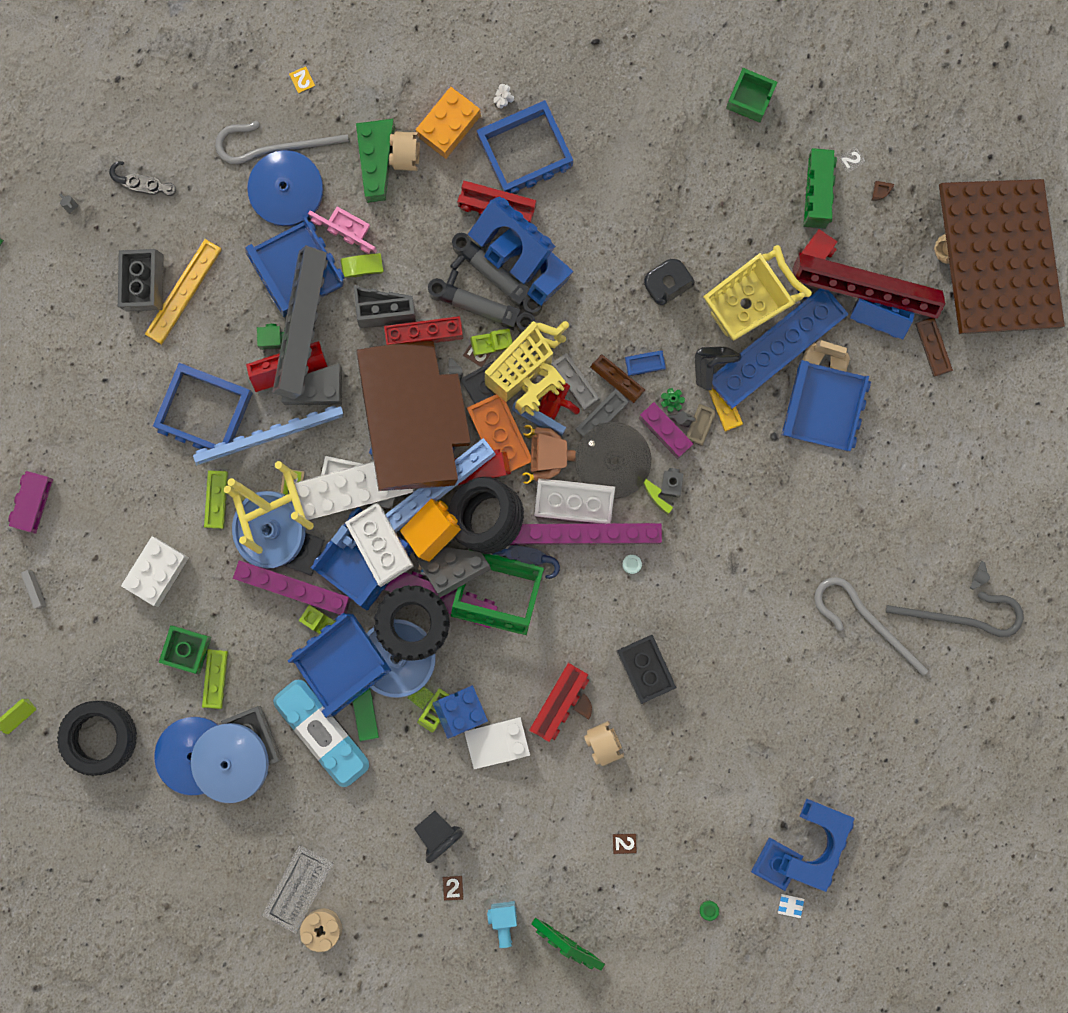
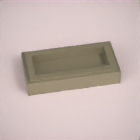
(699, 429)

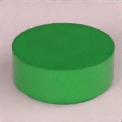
(709, 910)

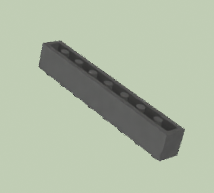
(300, 322)

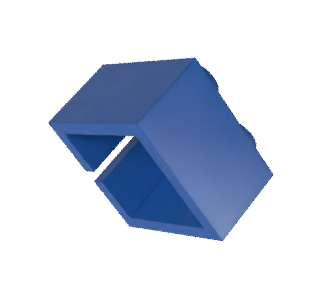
(460, 712)

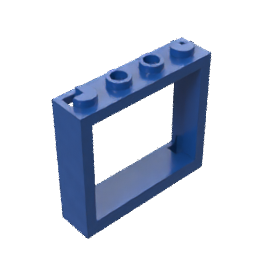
(511, 122)
(209, 379)

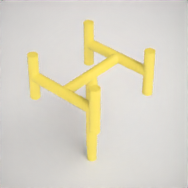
(240, 493)

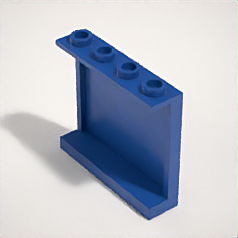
(277, 260)
(826, 406)
(349, 570)
(340, 664)

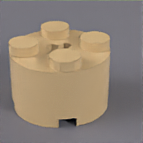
(405, 151)
(604, 743)
(310, 934)

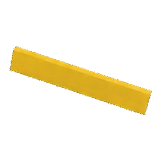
(183, 291)

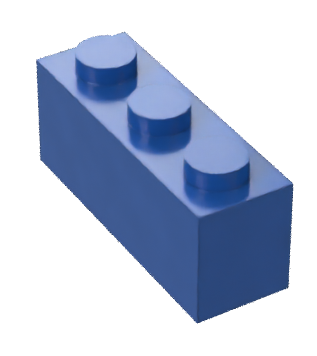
(882, 317)

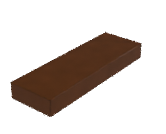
(934, 347)
(617, 378)

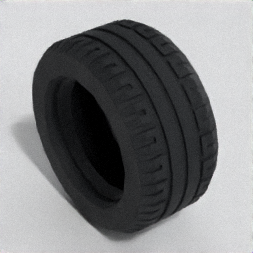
(507, 525)
(69, 733)

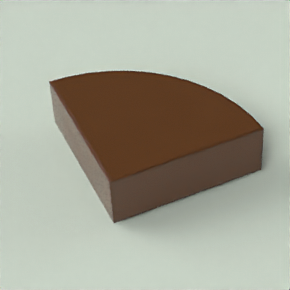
(881, 190)
(584, 706)

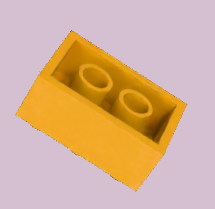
(448, 122)

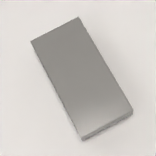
(33, 589)

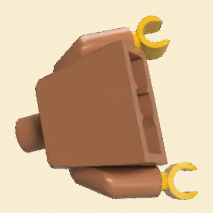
(548, 453)

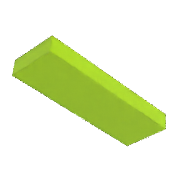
(215, 499)
(214, 679)

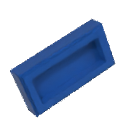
(645, 363)

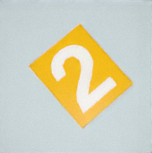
(302, 79)

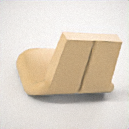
(838, 357)

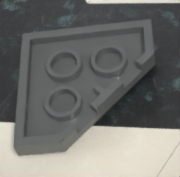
(453, 569)

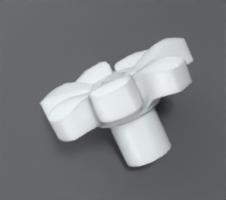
(503, 96)

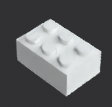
(155, 571)

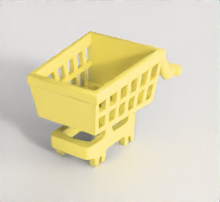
(759, 285)
(533, 368)

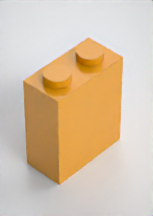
(430, 529)

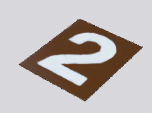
(479, 360)
(624, 843)
(453, 888)

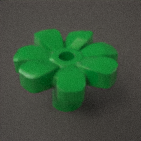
(672, 403)

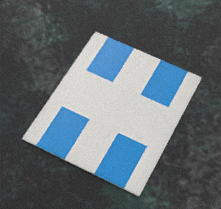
(791, 906)

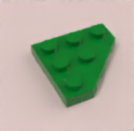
(568, 947)

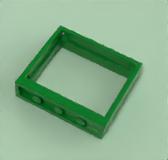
(495, 618)

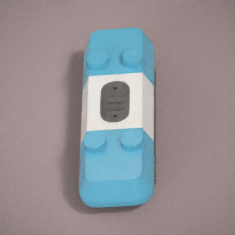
(321, 735)

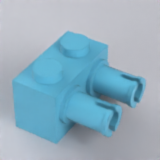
(502, 918)

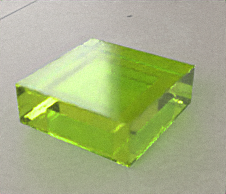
(421, 697)

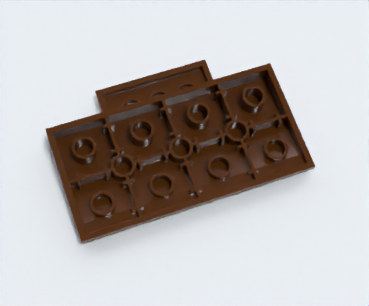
(411, 416)

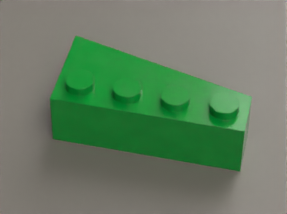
(374, 157)
(819, 188)

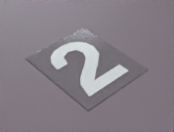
(851, 159)

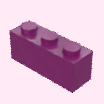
(665, 430)
(30, 502)

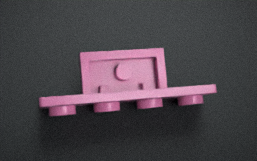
(346, 225)

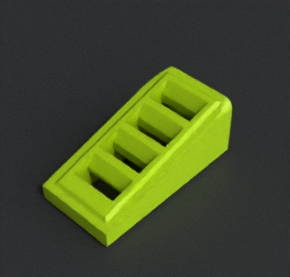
(424, 723)

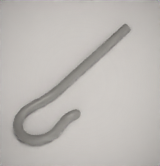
(268, 149)
(866, 614)

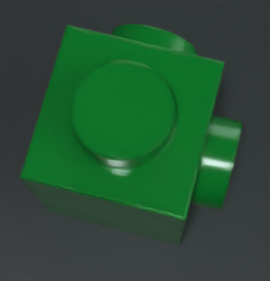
(269, 337)

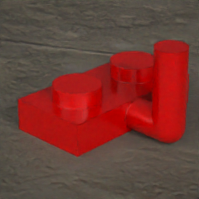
(551, 403)

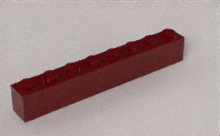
(868, 285)

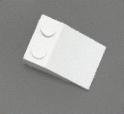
(497, 743)

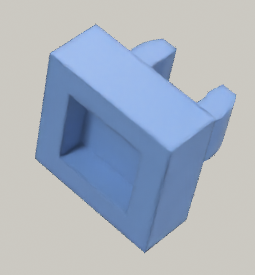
(343, 537)

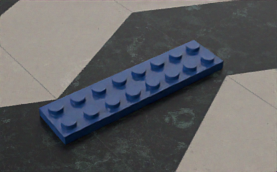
(778, 347)

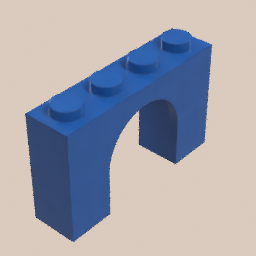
(535, 244)
(553, 271)
(820, 871)

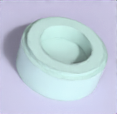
(632, 564)

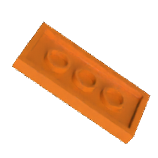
(499, 429)

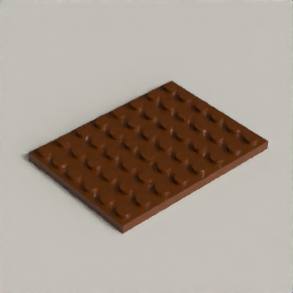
(1001, 256)

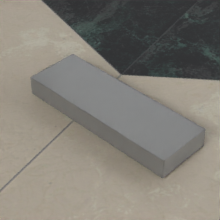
(578, 384)

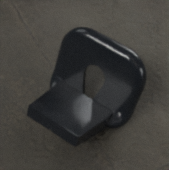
(658, 290)
(706, 359)
(437, 835)

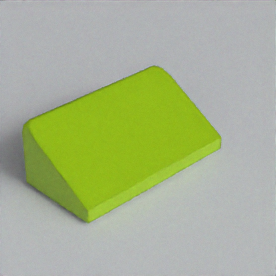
(16, 715)

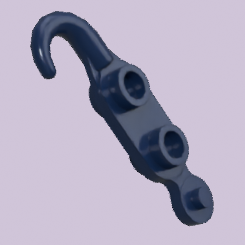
(530, 556)

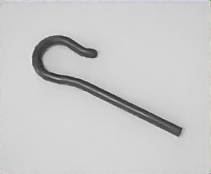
(969, 621)

